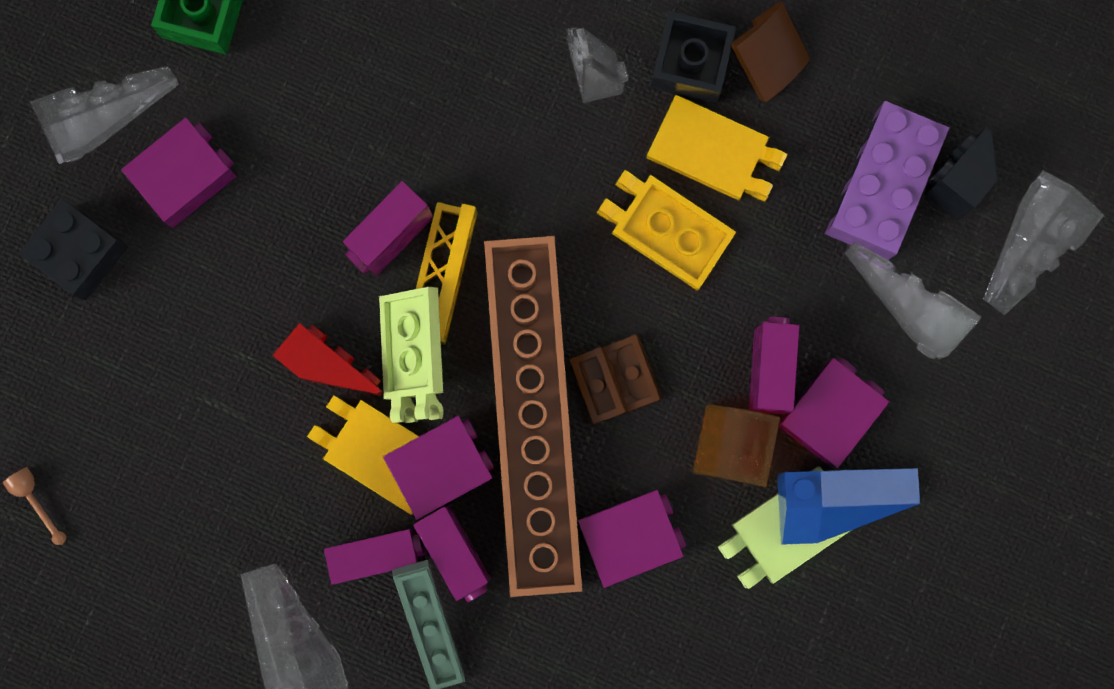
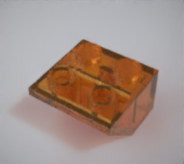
(736, 445)

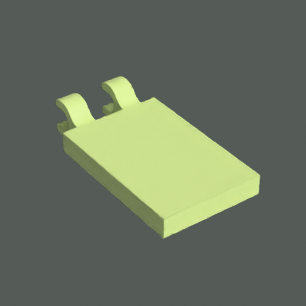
(412, 354)
(761, 535)

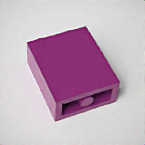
(180, 172)
(387, 230)
(774, 367)
(834, 412)
(439, 466)
(632, 537)
(453, 554)
(374, 555)

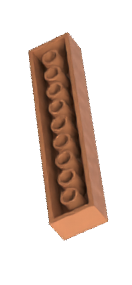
(532, 417)

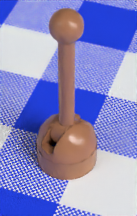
(21, 485)

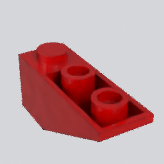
(316, 362)

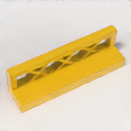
(456, 261)

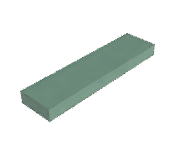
(428, 624)

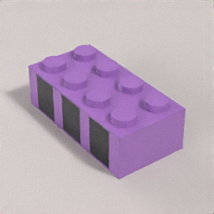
(887, 180)

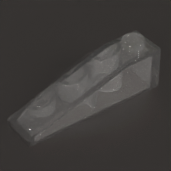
(595, 66)
(86, 119)
(1045, 226)
(928, 319)
(286, 637)

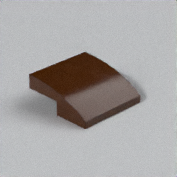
(771, 52)
(616, 379)

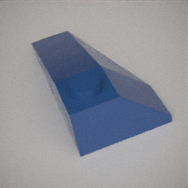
(834, 502)

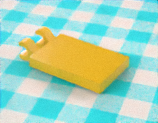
(713, 150)
(668, 229)
(362, 445)

